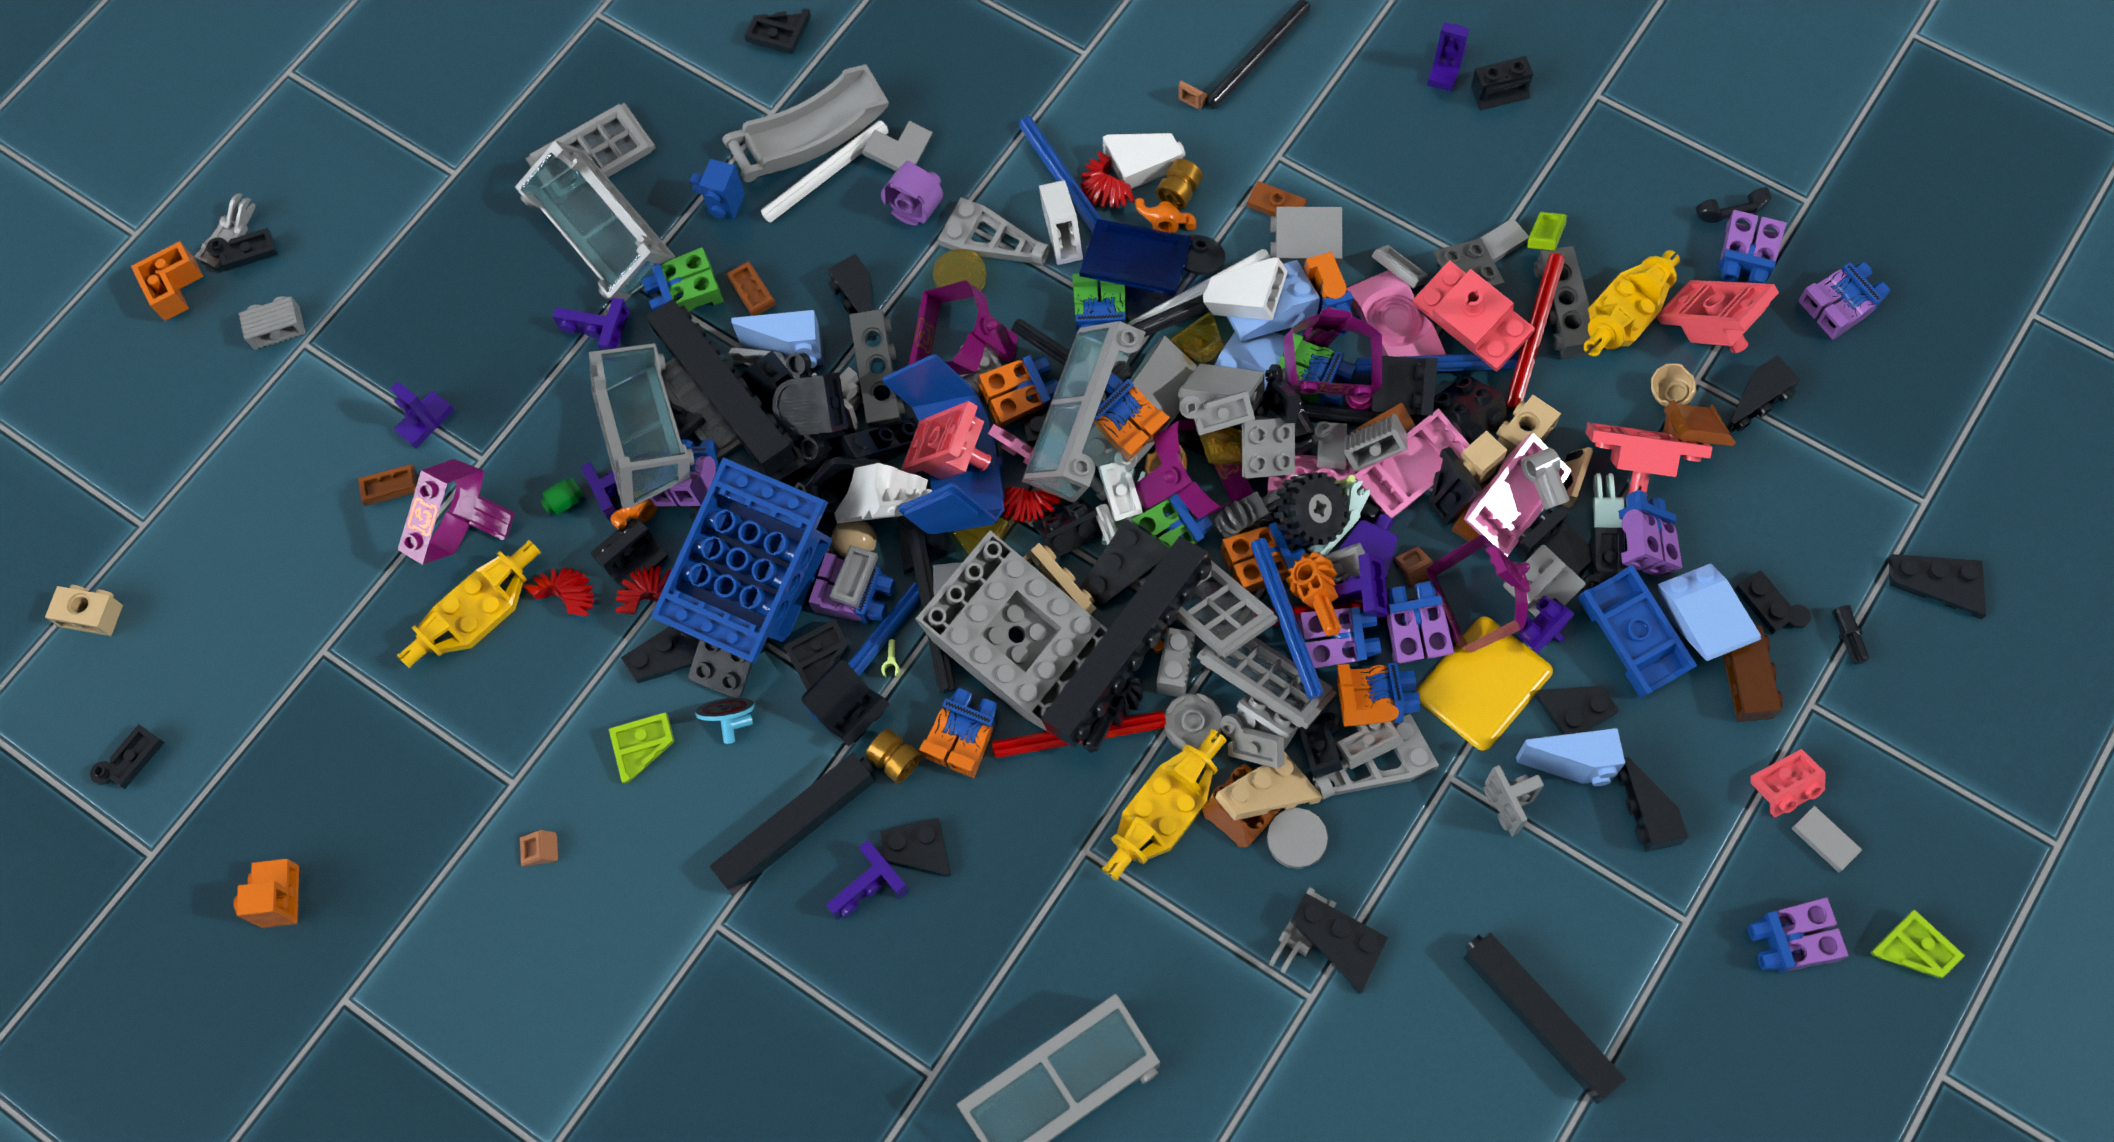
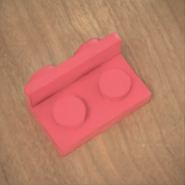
(1790, 782)

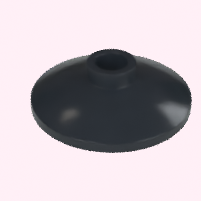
(1204, 255)

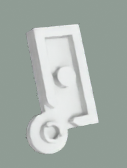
(1120, 488)

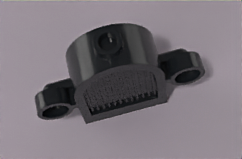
(809, 405)

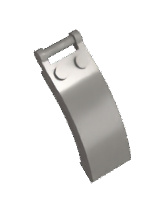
(809, 127)
(1159, 380)

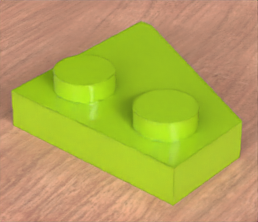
(640, 744)
(1918, 947)

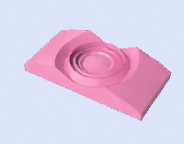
(1388, 307)
(1408, 475)
(1510, 499)

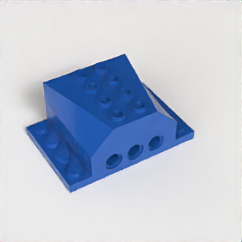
(745, 563)

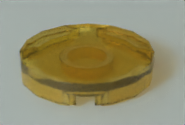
(960, 266)

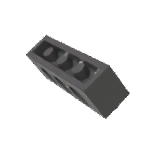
(1571, 290)
(864, 326)

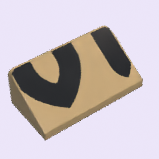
(1578, 463)

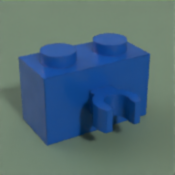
(720, 189)

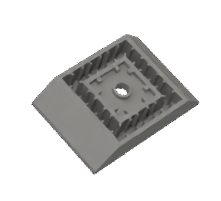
(1000, 592)

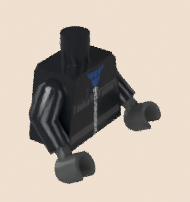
(1305, 433)

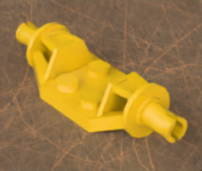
(1630, 303)
(472, 607)
(1165, 805)

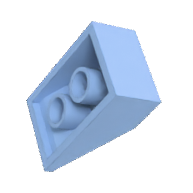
(1295, 304)
(782, 333)
(1252, 354)
(1707, 612)
(1579, 757)

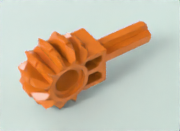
(1314, 584)

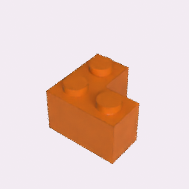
(163, 277)
(270, 895)

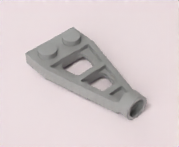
(966, 219)
(1414, 757)

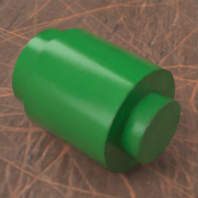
(561, 496)

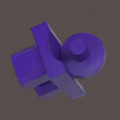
(1547, 623)

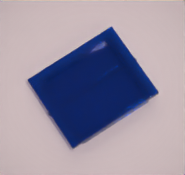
(1136, 256)

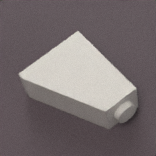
(1141, 156)
(1061, 222)
(1247, 290)

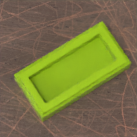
(1547, 231)

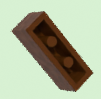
(1753, 681)

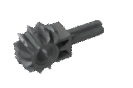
(1246, 514)

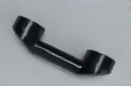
(1710, 211)

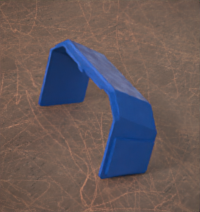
(966, 498)

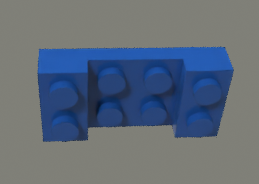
(1637, 631)

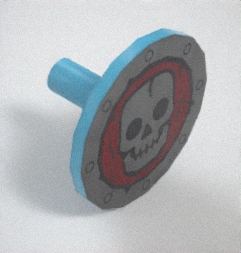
(731, 713)

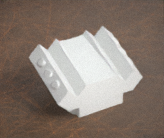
(878, 493)

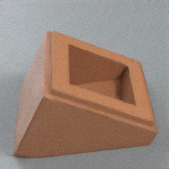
(1191, 95)
(1413, 566)
(538, 848)

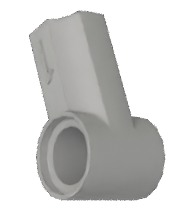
(1543, 470)

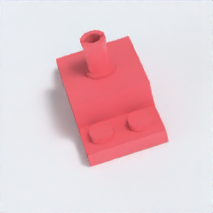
(1718, 311)
(1474, 314)
(947, 443)
(1645, 451)

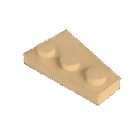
(1062, 577)
(1268, 790)

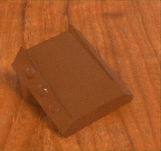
(1696, 424)
(1243, 830)

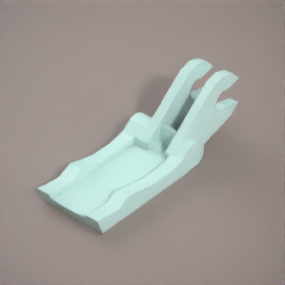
(1356, 502)
(1606, 508)

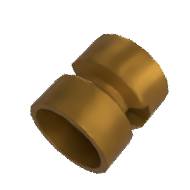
(1181, 182)
(890, 753)

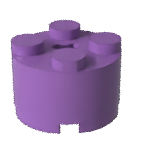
(912, 193)

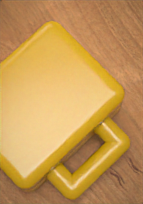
(1484, 689)

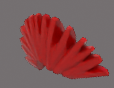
(1103, 186)
(1027, 504)
(568, 586)
(644, 587)

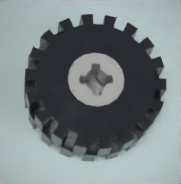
(1297, 505)

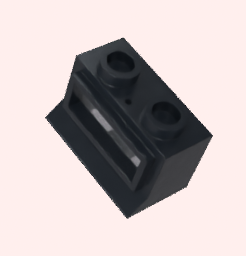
(1502, 83)

